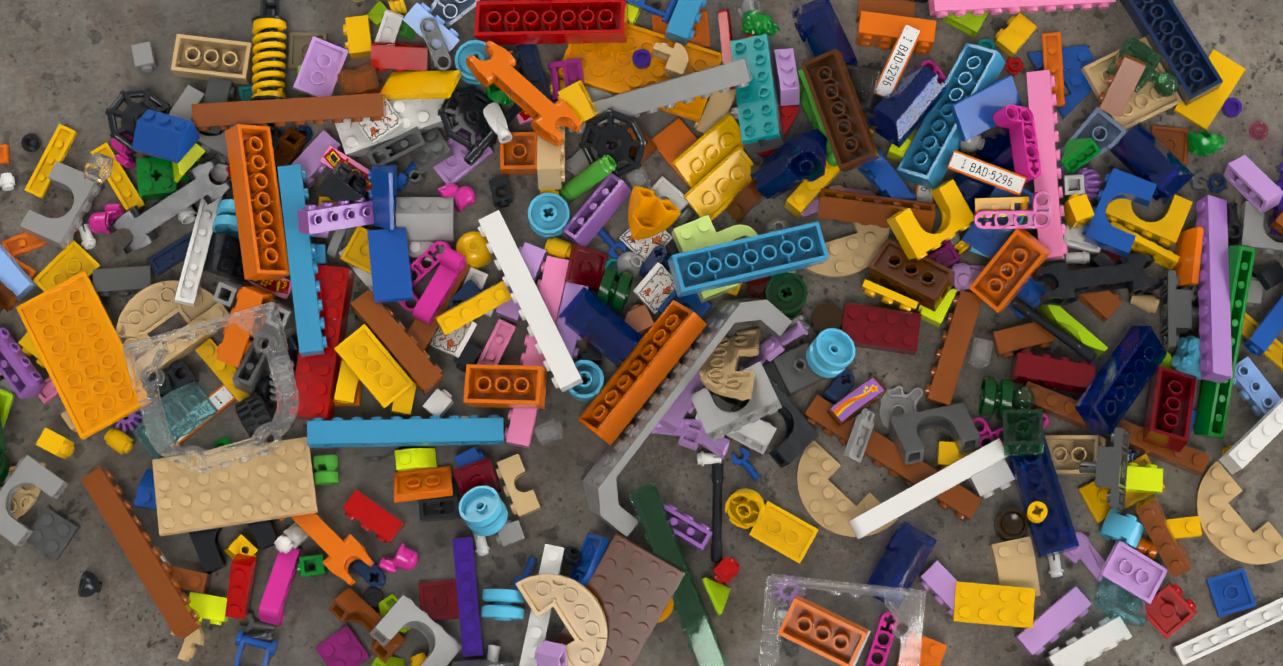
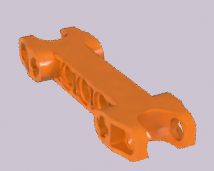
(546, 114)
(340, 551)

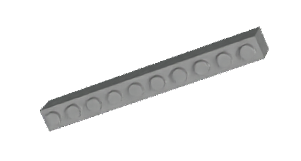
(675, 90)

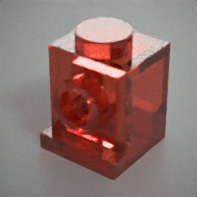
(757, 286)

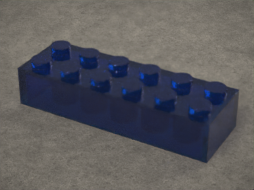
(1120, 380)
(1039, 482)

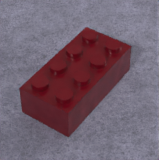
(881, 328)
(1051, 372)
(1169, 409)

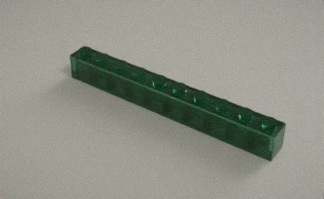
(686, 596)

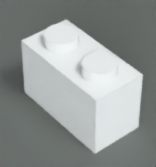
(992, 478)

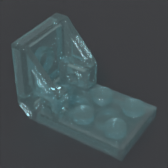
(184, 412)
(1120, 603)

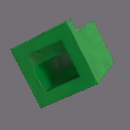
(303, 566)

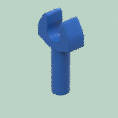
(403, 178)
(613, 245)
(745, 463)
(527, 572)

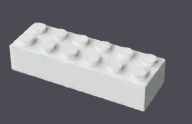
(412, 112)

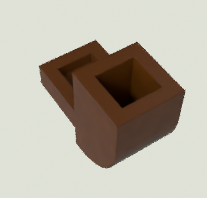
(289, 148)
(744, 201)

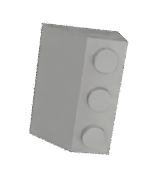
(426, 218)

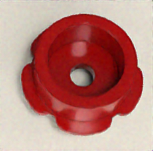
(1014, 70)

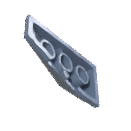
(451, 10)
(1101, 129)

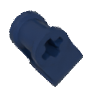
(653, 259)
(466, 292)
(837, 390)
(368, 572)

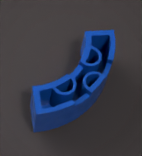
(886, 179)

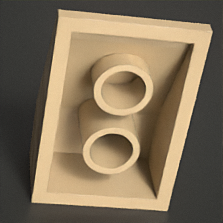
(1071, 449)
(1015, 564)

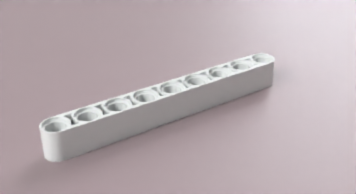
(927, 489)

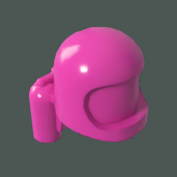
(124, 156)
(462, 196)
(100, 221)
(404, 559)

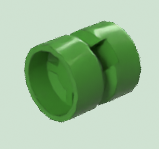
(323, 476)

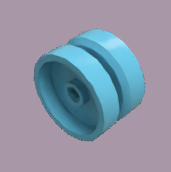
(469, 48)
(546, 205)
(226, 218)
(830, 353)
(483, 511)
(503, 604)

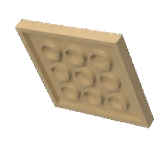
(1141, 105)

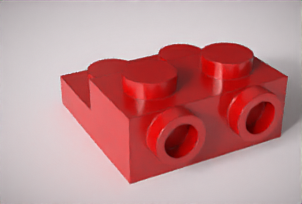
(1169, 610)

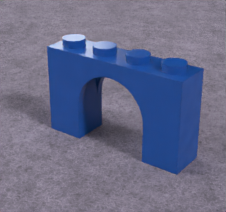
(1119, 186)

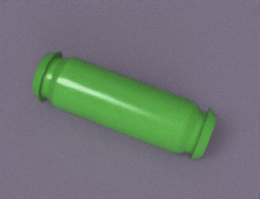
(588, 178)

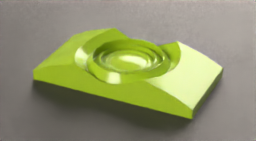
(1072, 327)

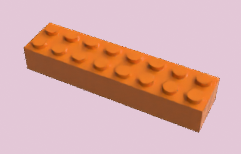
(257, 202)
(642, 372)

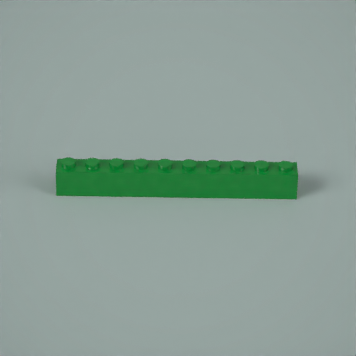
(1216, 396)

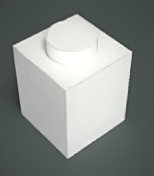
(439, 403)

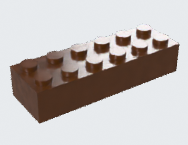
(840, 110)

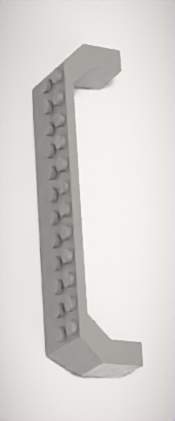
(600, 481)

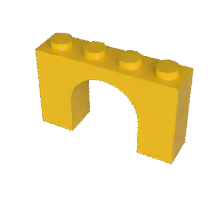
(955, 217)
(1164, 231)
(347, 385)

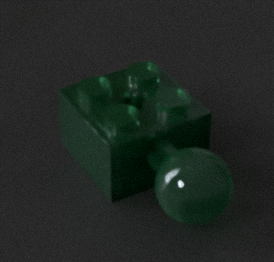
(1164, 84)
(1023, 426)

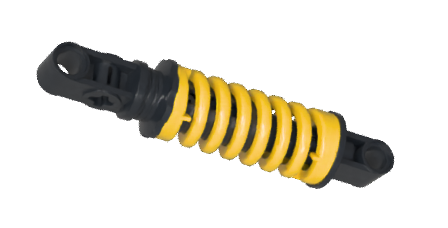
(268, 61)

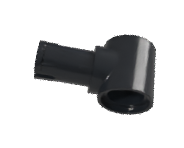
(1233, 222)

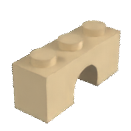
(523, 502)

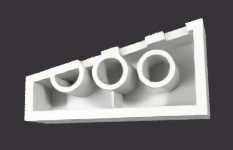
(1090, 644)

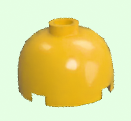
(474, 249)
(745, 508)

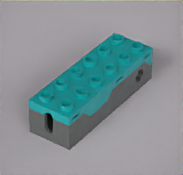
(759, 101)

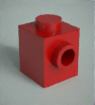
(726, 570)

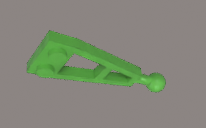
(811, 112)

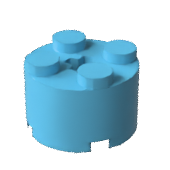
(1188, 356)
(595, 381)
(1122, 528)

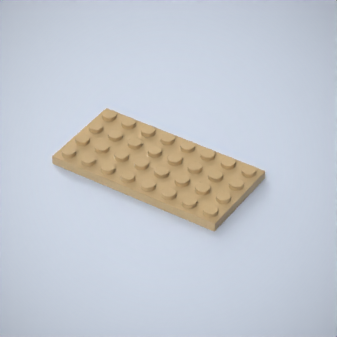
(235, 495)

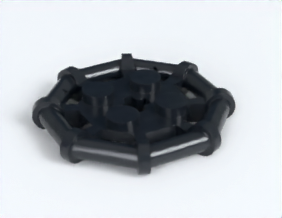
(129, 115)
(460, 116)
(617, 133)

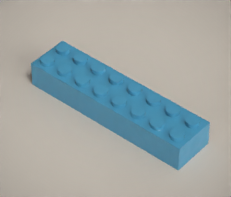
(938, 134)
(748, 259)

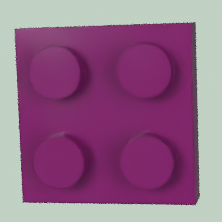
(342, 649)

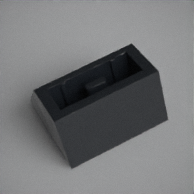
(343, 184)
(225, 257)
(440, 508)

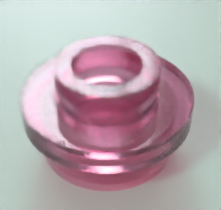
(1258, 125)

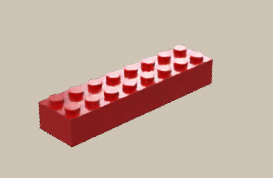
(551, 21)
(318, 374)

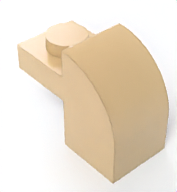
(676, 58)
(188, 648)

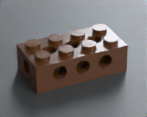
(916, 279)

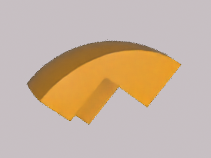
(649, 214)

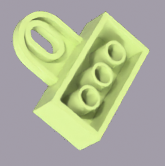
(702, 234)

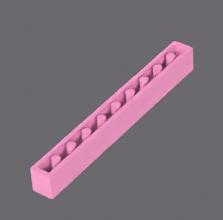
(960, 8)
(1041, 104)
(551, 289)

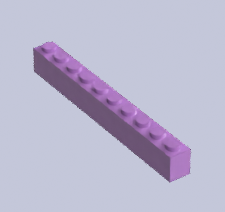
(1214, 291)

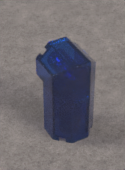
(822, 30)
(907, 105)
(996, 152)
(1152, 162)
(791, 164)
(601, 326)
(905, 558)

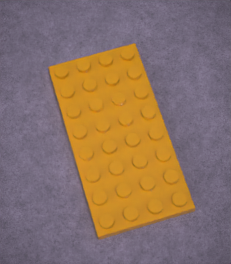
(611, 68)
(81, 354)

